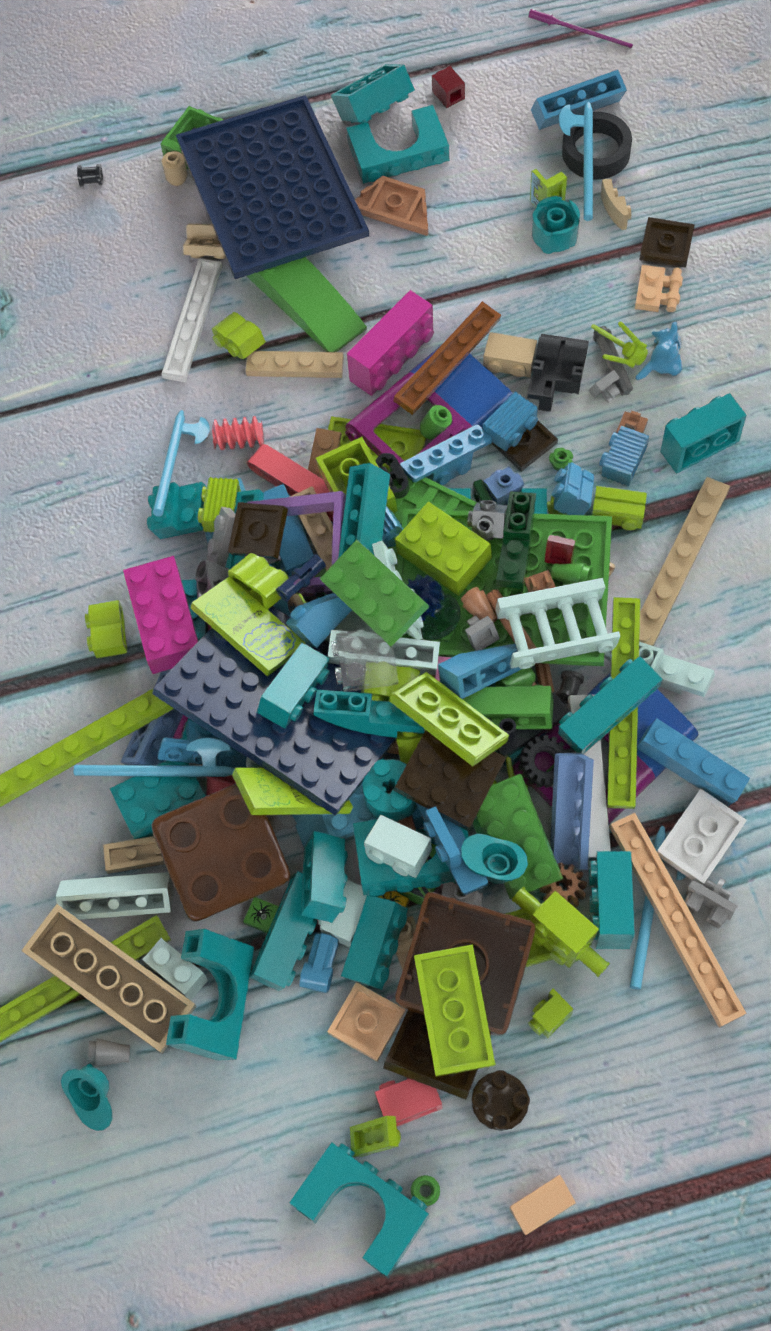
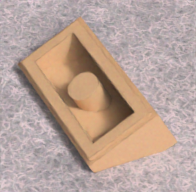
(542, 1205)

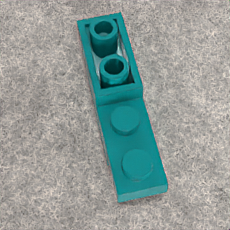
(363, 714)

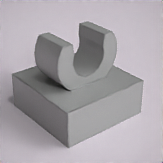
(606, 387)
(481, 632)

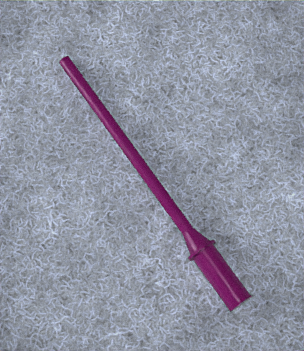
(551, 20)

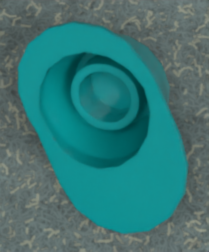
(494, 858)
(88, 1094)

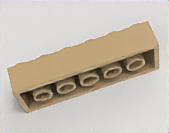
(107, 976)

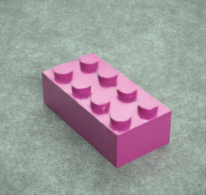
(391, 343)
(161, 612)

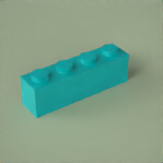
(364, 507)
(610, 705)
(284, 939)

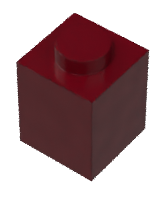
(448, 87)

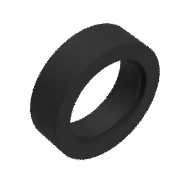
(602, 167)

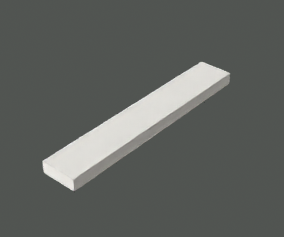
(192, 320)
(599, 829)

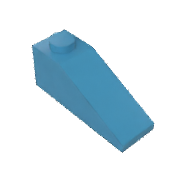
(317, 618)
(476, 669)

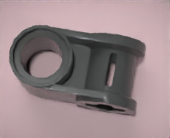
(209, 575)

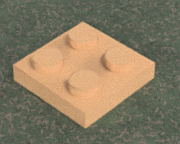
(366, 1021)

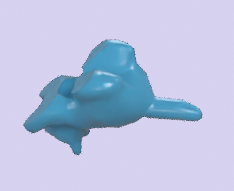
(665, 356)

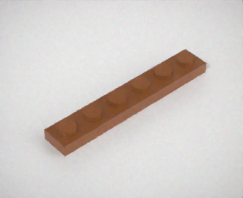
(447, 358)

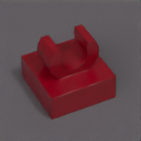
(559, 550)

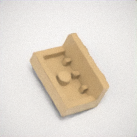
(202, 241)

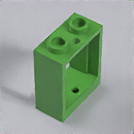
(189, 119)

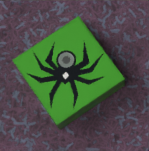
(260, 914)

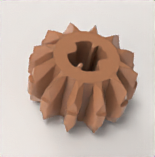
(572, 882)

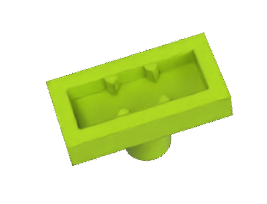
(374, 1136)

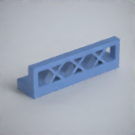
(149, 741)
(571, 809)

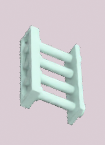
(562, 598)

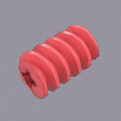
(237, 433)

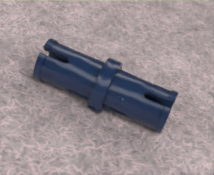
(313, 566)

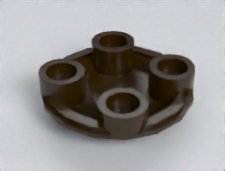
(500, 1101)

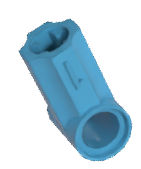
(318, 970)

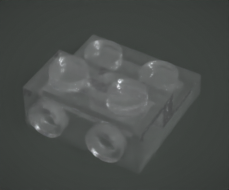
(364, 661)

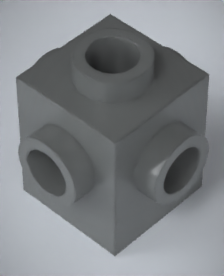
(487, 519)

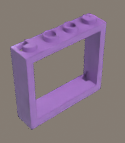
(316, 504)

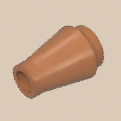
(477, 604)

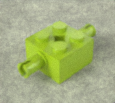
(562, 930)

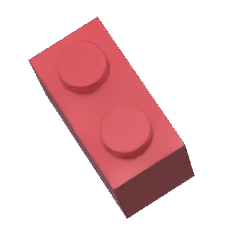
(407, 1100)

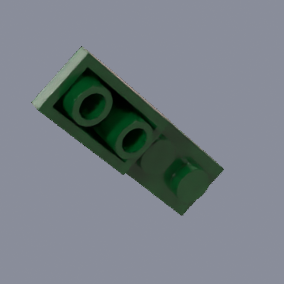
(516, 540)

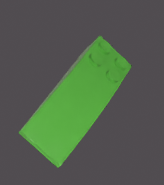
(311, 303)

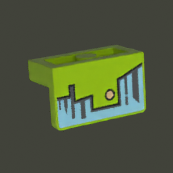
(544, 188)

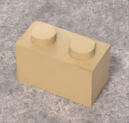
(510, 354)

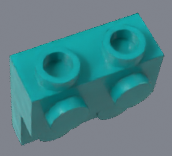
(180, 511)

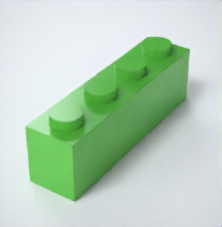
(527, 705)

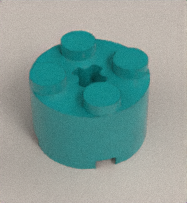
(555, 224)
(383, 778)

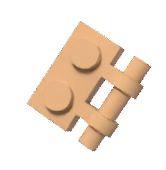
(650, 289)

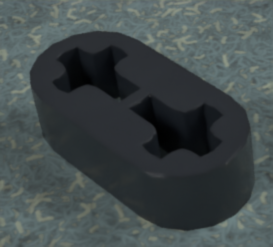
(396, 473)

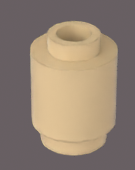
(174, 168)

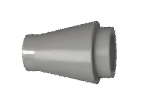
(107, 1053)

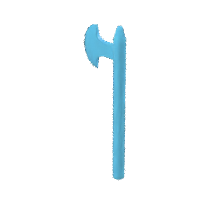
(566, 122)
(200, 432)
(206, 747)
(645, 926)

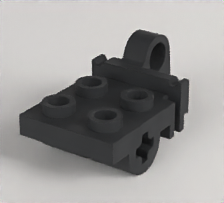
(556, 368)

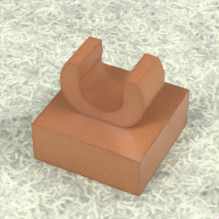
(633, 421)
(539, 581)

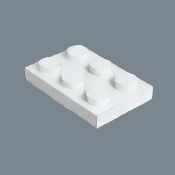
(701, 837)

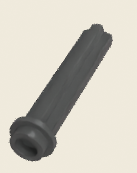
(608, 347)

